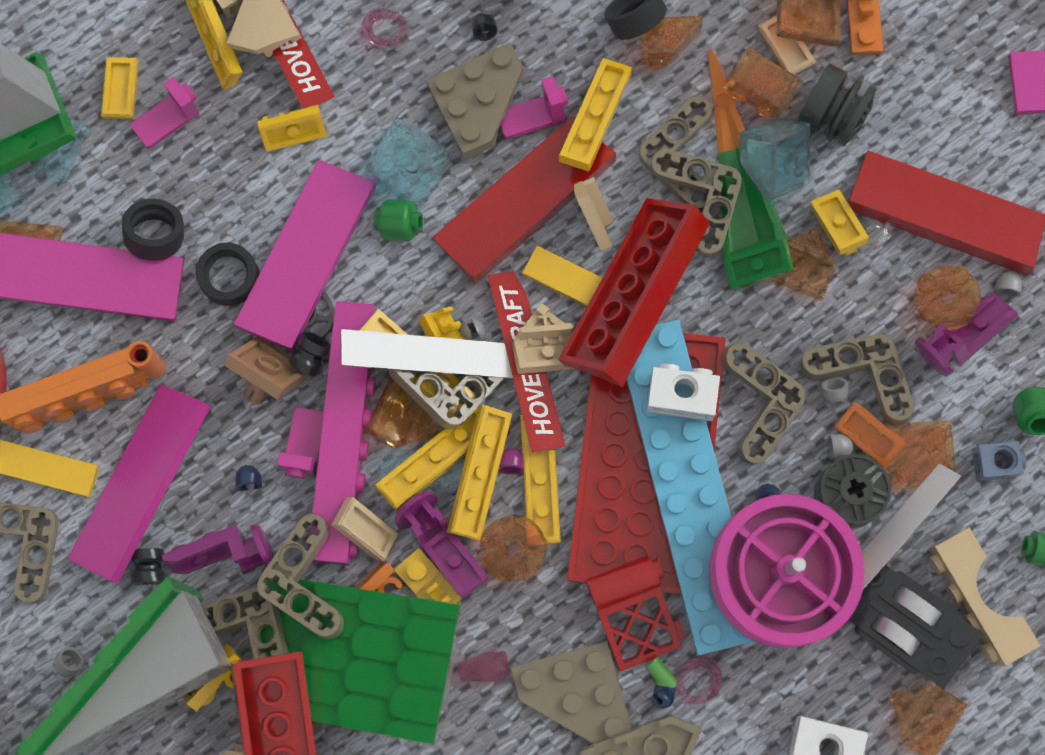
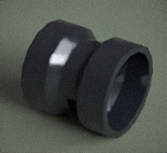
(310, 353)
(149, 573)

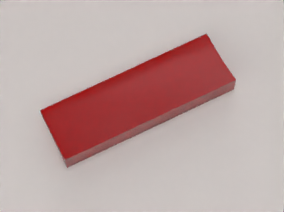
(516, 206)
(948, 212)
(635, 290)
(273, 705)

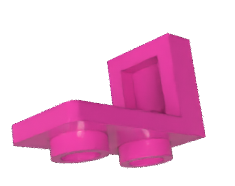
(537, 112)
(166, 115)
(302, 444)

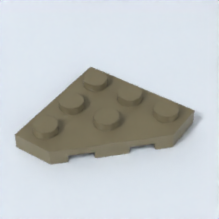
(477, 97)
(576, 691)
(658, 737)

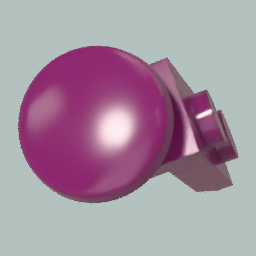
(965, 341)
(221, 545)
(441, 547)

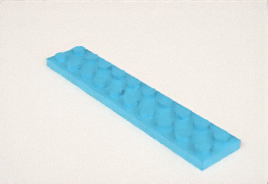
(686, 489)

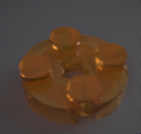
(947, 279)
(494, 548)

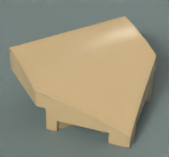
(262, 27)
(594, 210)
(541, 342)

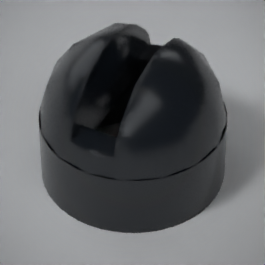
(489, 25)

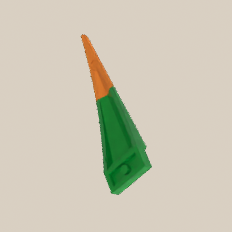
(755, 238)

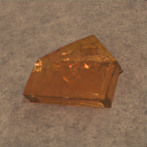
(811, 265)
(399, 418)
(926, 717)

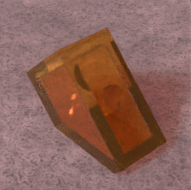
(668, 40)

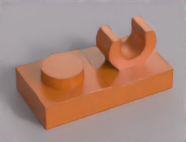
(864, 27)
(379, 578)

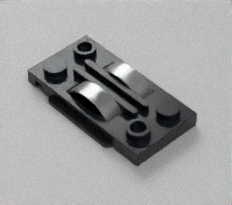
(914, 627)

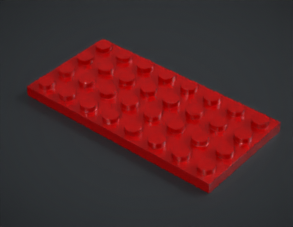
(616, 498)

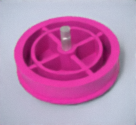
(786, 571)

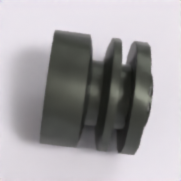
(837, 104)
(854, 471)

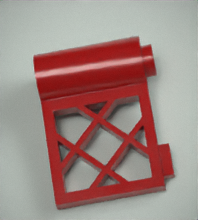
(631, 586)

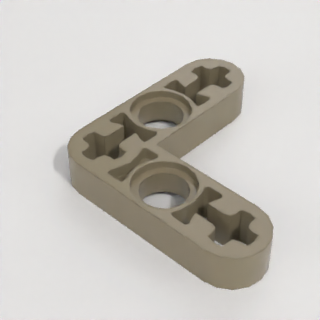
(674, 120)
(708, 185)
(874, 364)
(444, 395)
(775, 402)
(26, 528)
(291, 575)
(252, 618)

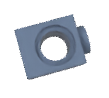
(984, 461)

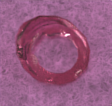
(374, 17)
(716, 679)

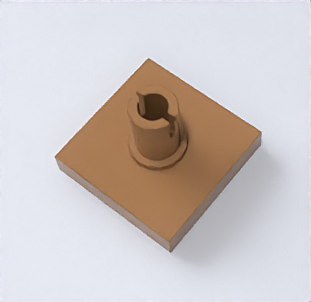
(265, 369)

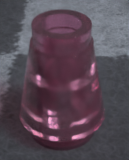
(485, 667)

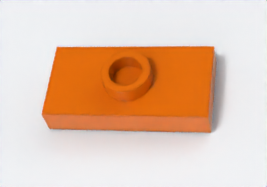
(870, 435)

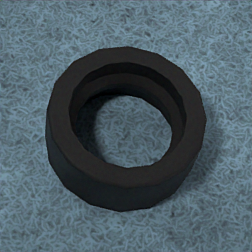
(634, 17)
(149, 210)
(215, 253)

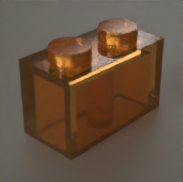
(762, 84)

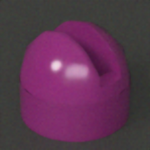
(511, 462)

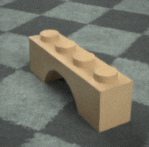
(960, 561)

